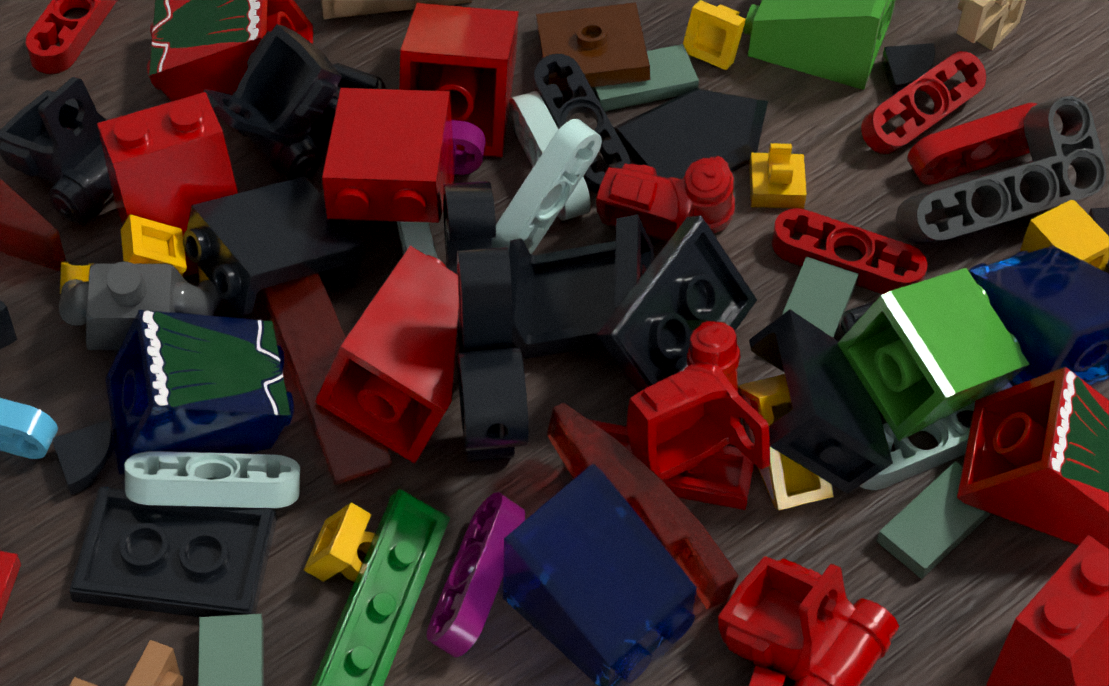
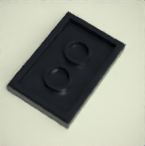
(679, 291)
(173, 557)

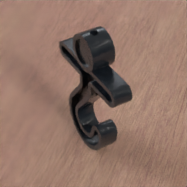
(488, 365)

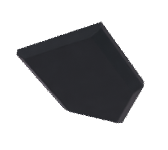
(695, 128)

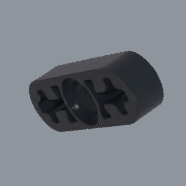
(577, 86)

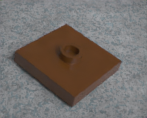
(600, 39)

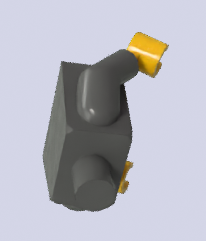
(112, 294)

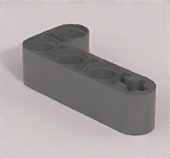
(1001, 189)

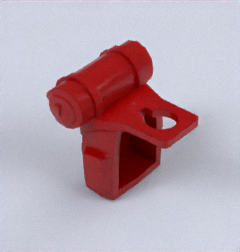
(668, 201)
(696, 409)
(805, 625)

